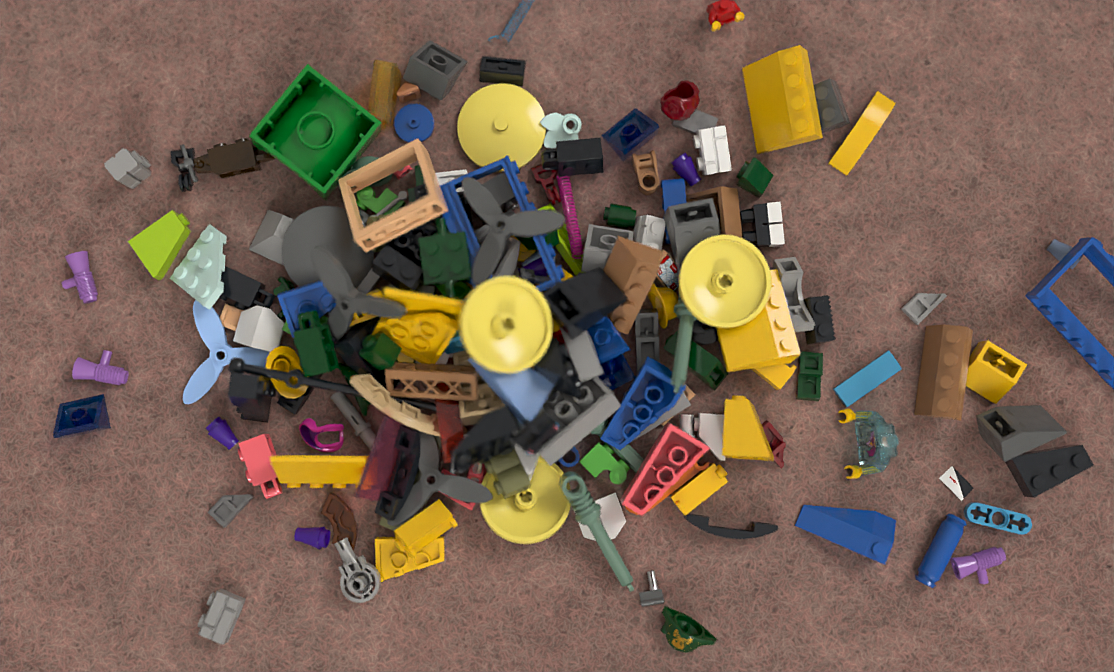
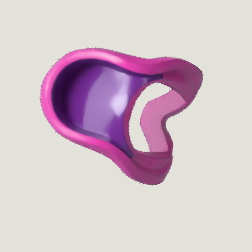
(310, 432)

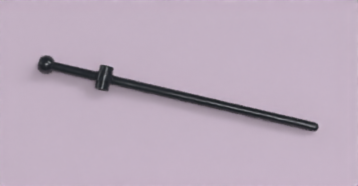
(238, 365)

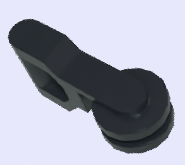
(186, 181)

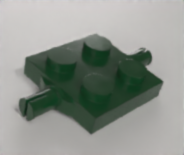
(445, 258)

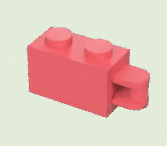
(257, 454)

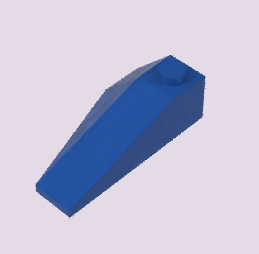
(643, 403)
(854, 529)

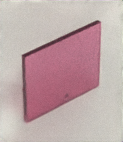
(380, 462)

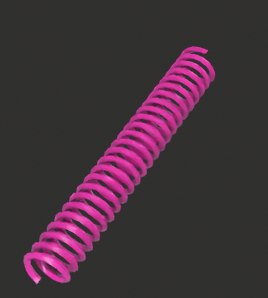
(571, 235)

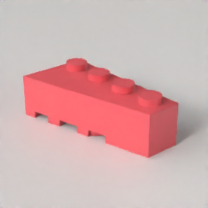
(663, 466)

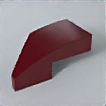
(777, 444)

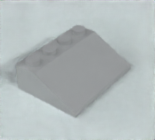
(575, 416)

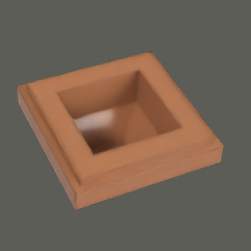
(408, 92)

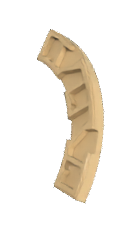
(404, 413)

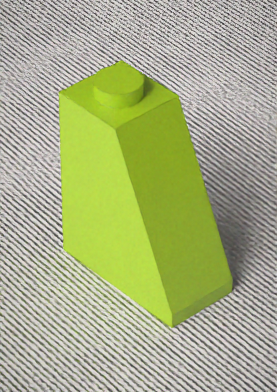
(161, 243)

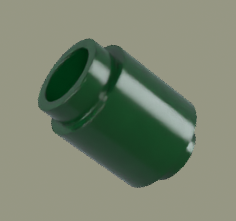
(619, 216)

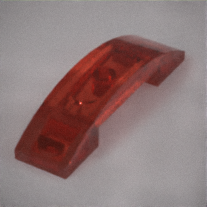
(449, 422)

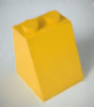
(743, 432)

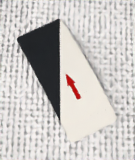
(956, 483)

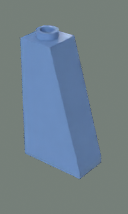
(521, 390)

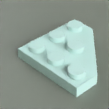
(202, 268)

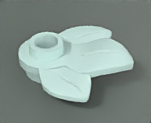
(558, 130)

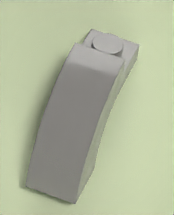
(791, 278)

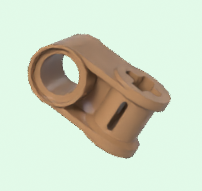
(646, 168)

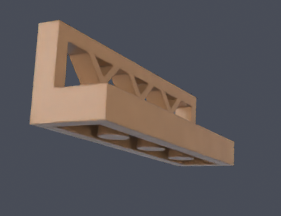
(433, 372)

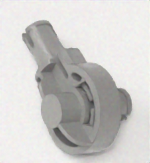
(357, 574)

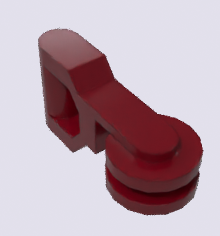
(551, 195)

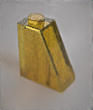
(383, 92)

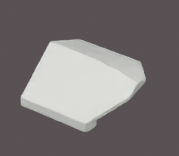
(259, 328)
(611, 517)

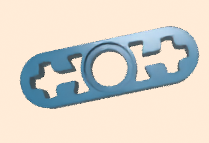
(1006, 518)

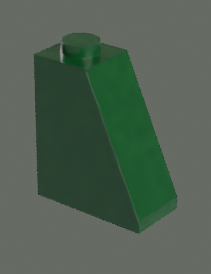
(700, 362)

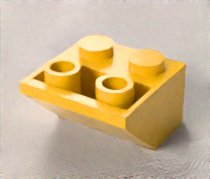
(992, 371)

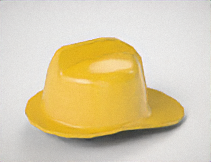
(664, 301)
(285, 359)

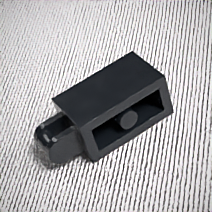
(574, 157)
(244, 290)

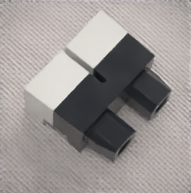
(765, 225)

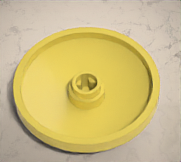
(501, 123)
(724, 281)
(505, 324)
(531, 513)

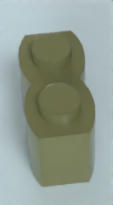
(508, 473)

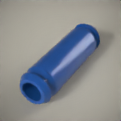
(940, 550)

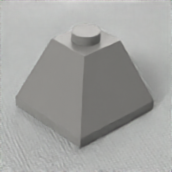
(271, 235)

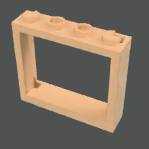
(403, 219)

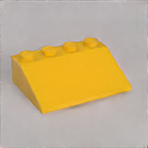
(782, 100)
(424, 304)
(763, 340)
(318, 470)

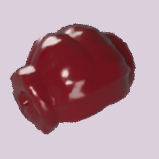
(680, 101)

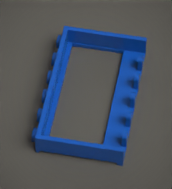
(458, 221)
(1064, 319)

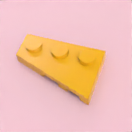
(393, 563)

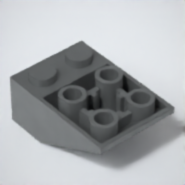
(830, 106)
(689, 225)
(1017, 429)

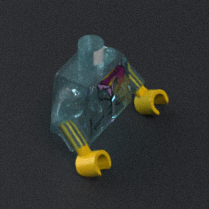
(874, 440)

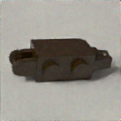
(231, 159)

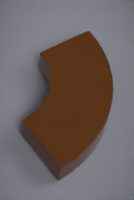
(341, 519)

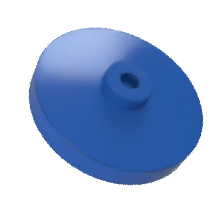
(414, 122)

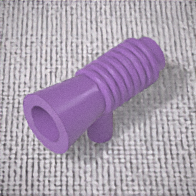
(82, 277)
(100, 372)
(978, 562)

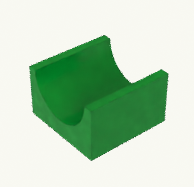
(316, 131)

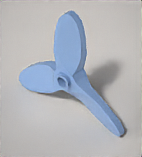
(215, 338)

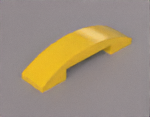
(862, 133)

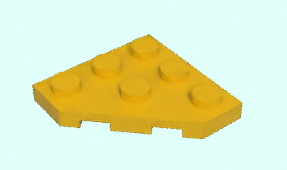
(419, 335)

